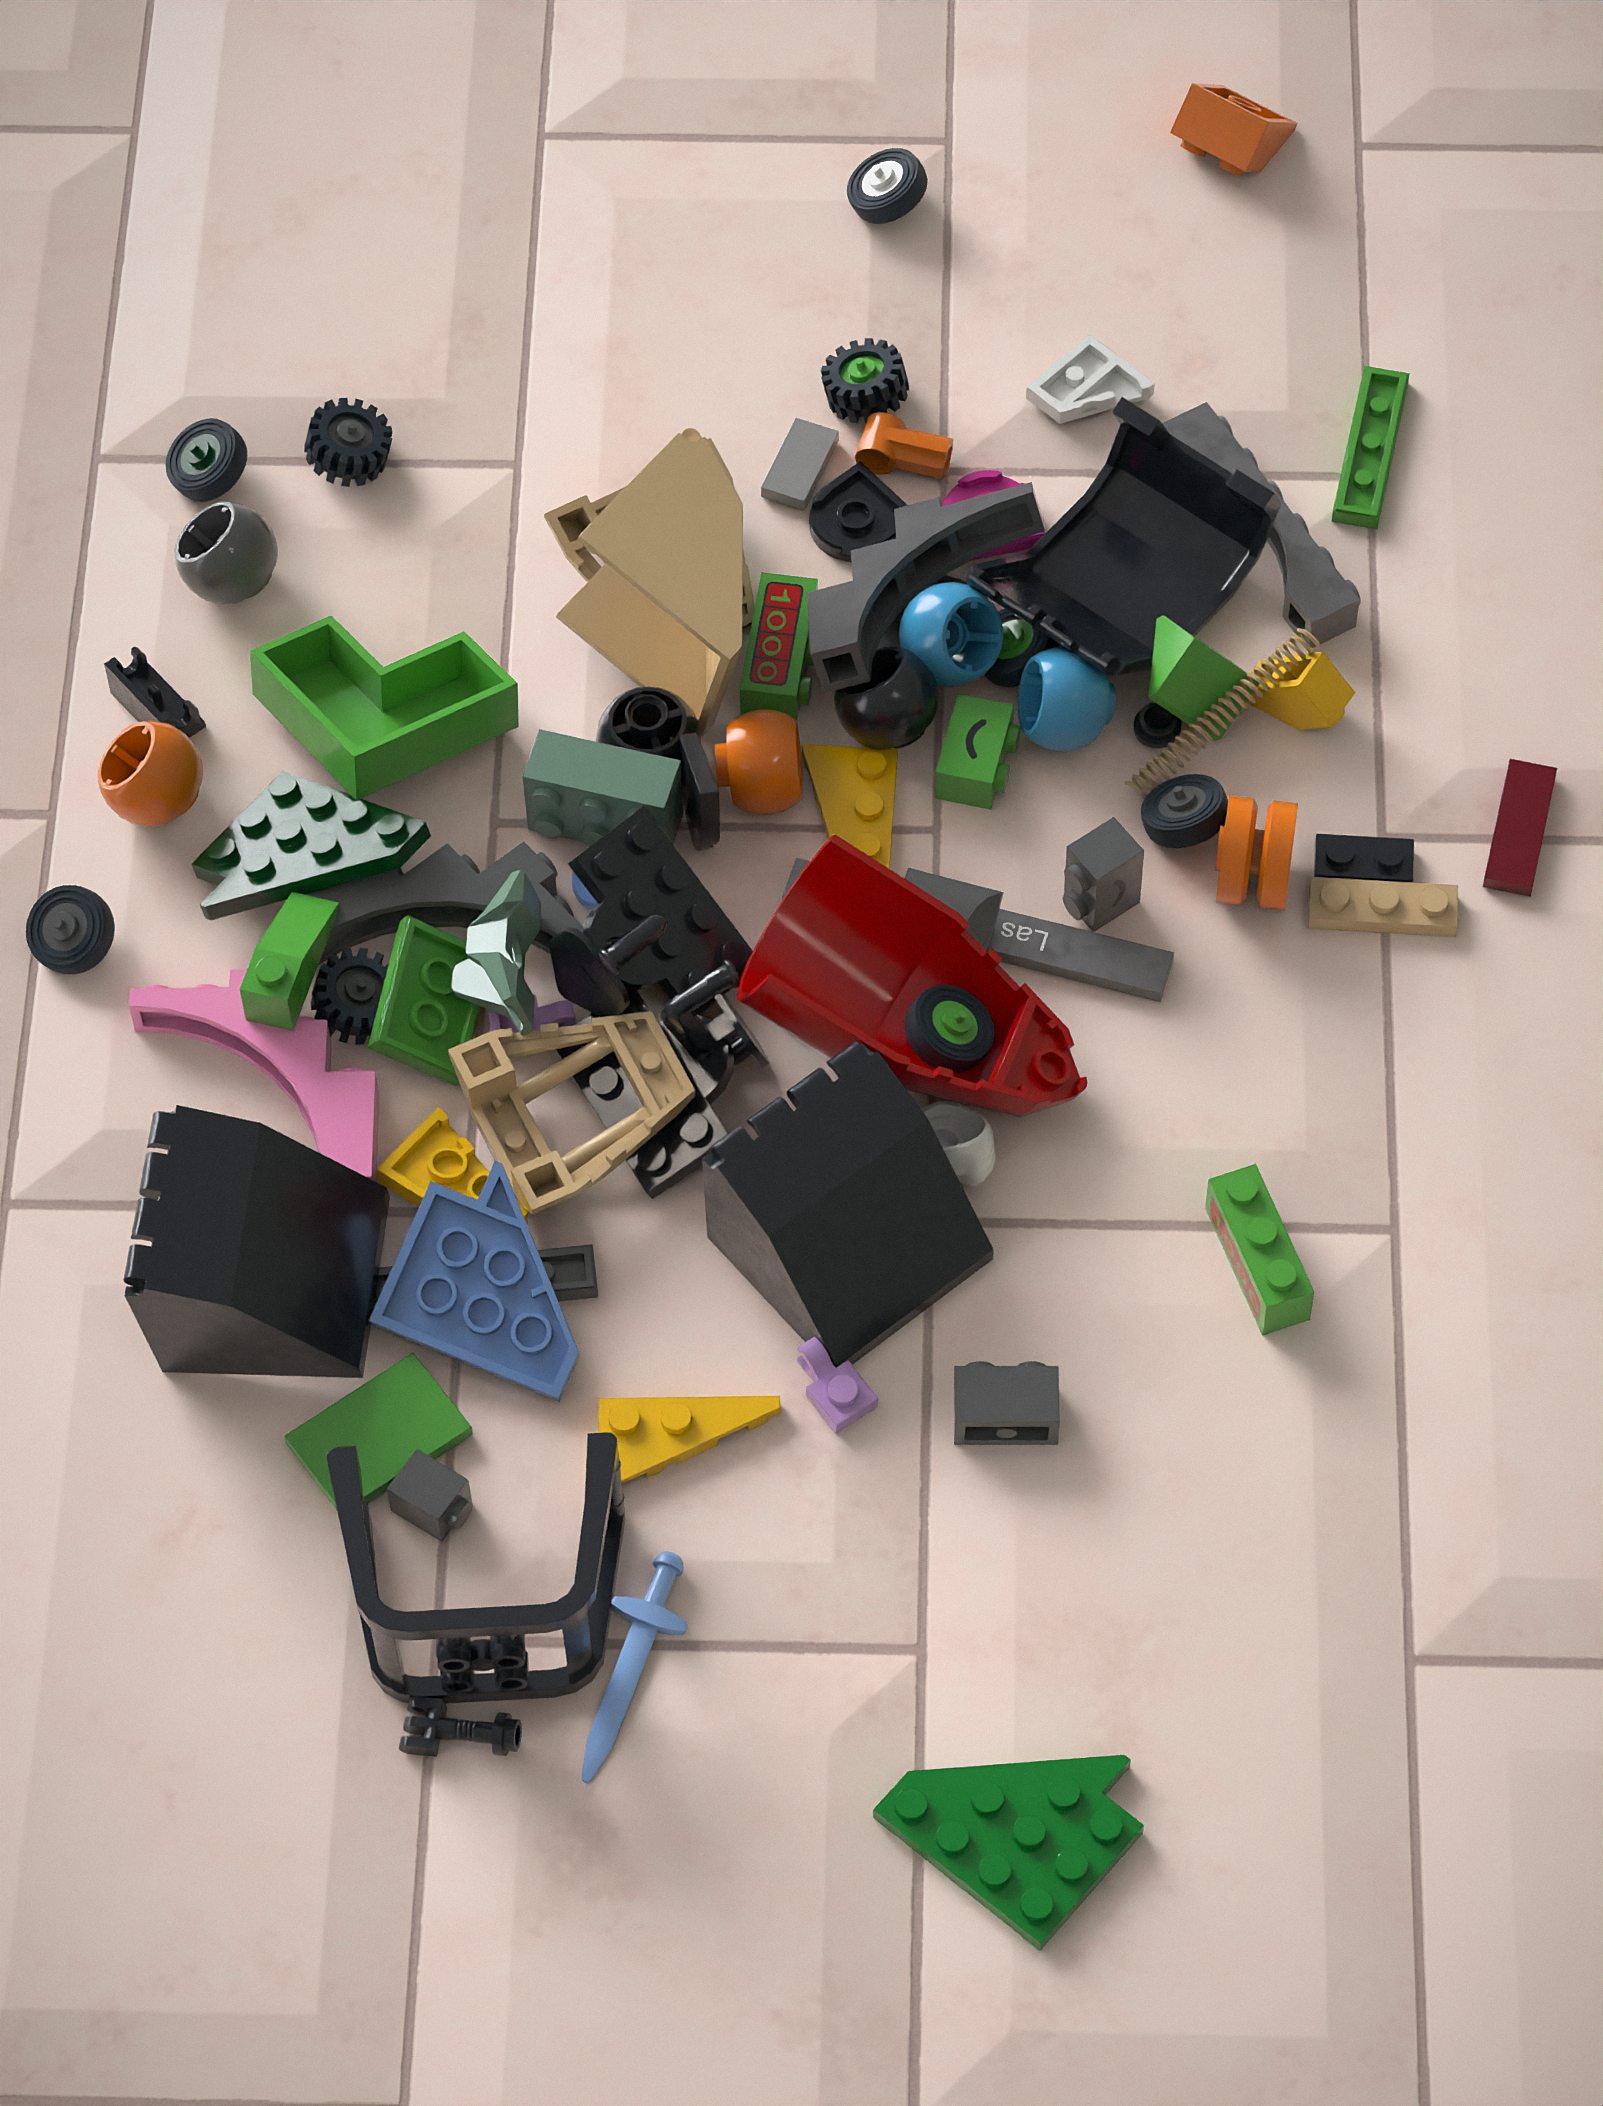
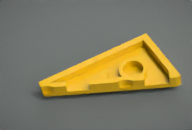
(674, 1429)

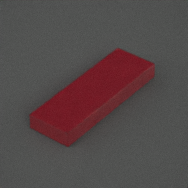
(1520, 827)

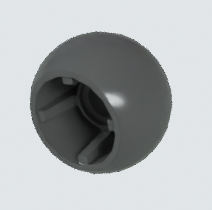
(226, 553)

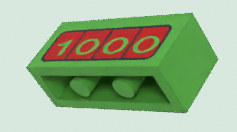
(778, 647)
(1259, 1249)

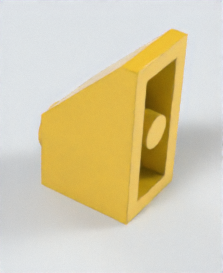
(1308, 695)

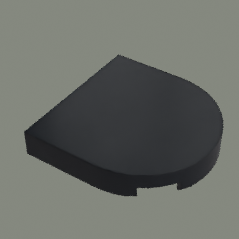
(853, 513)
(699, 793)

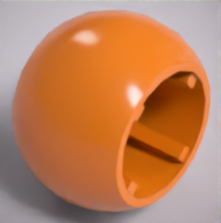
(761, 762)
(150, 773)

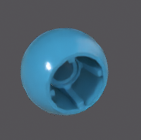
(952, 632)
(1063, 700)

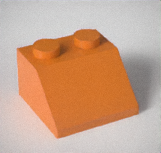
(1230, 128)

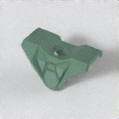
(497, 953)

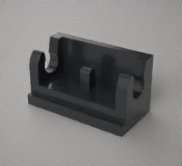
(149, 696)

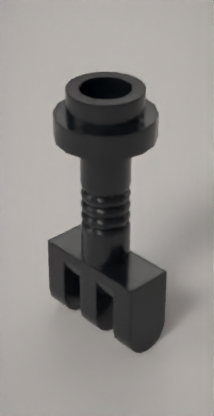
(502, 1734)

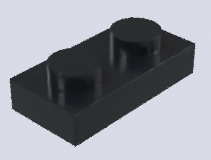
(1363, 858)

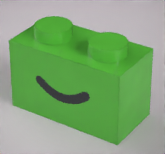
(975, 752)

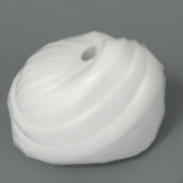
(965, 1139)

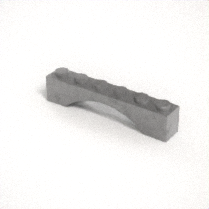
(1313, 588)

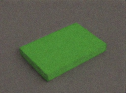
(417, 1006)
(386, 1423)

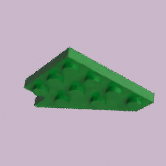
(1017, 1834)

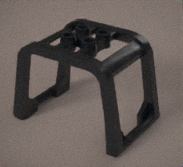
(580, 1614)

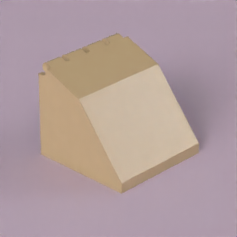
(670, 578)

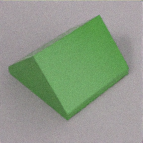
(1191, 676)

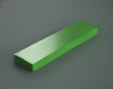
(1370, 447)

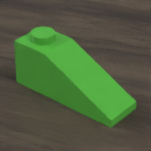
(287, 961)

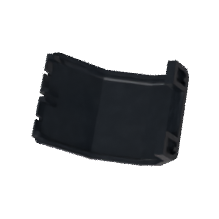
(1143, 542)

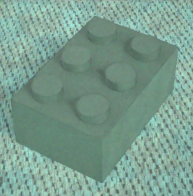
(591, 787)

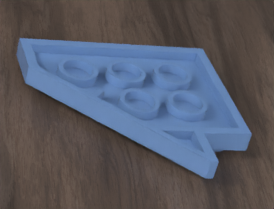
(479, 1289)

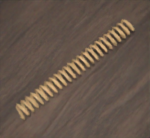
(1213, 714)

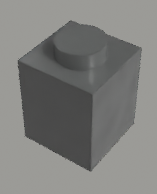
(430, 1496)

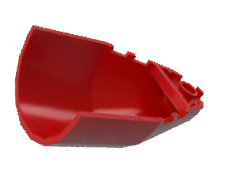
(860, 948)

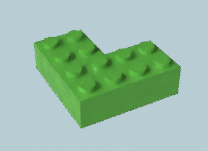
(380, 721)

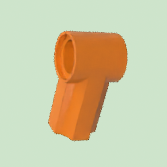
(891, 445)

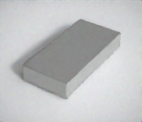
(800, 464)

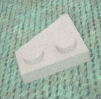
(1087, 383)

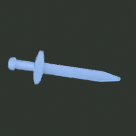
(647, 1620)

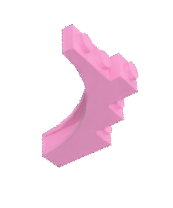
(335, 1104)

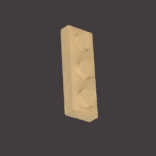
(1383, 906)

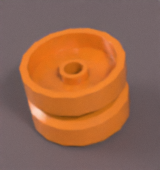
(1255, 852)

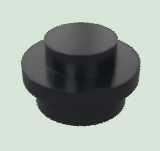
(1156, 726)

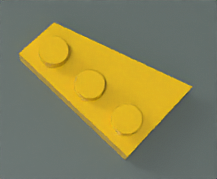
(855, 794)
(434, 1155)

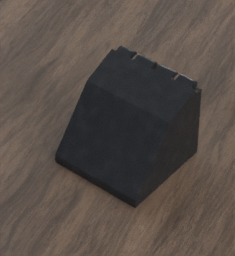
(843, 1207)
(254, 1251)

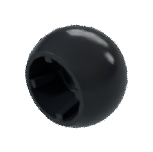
(893, 705)
(646, 720)

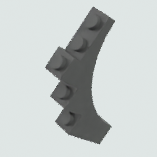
(929, 543)
(441, 893)

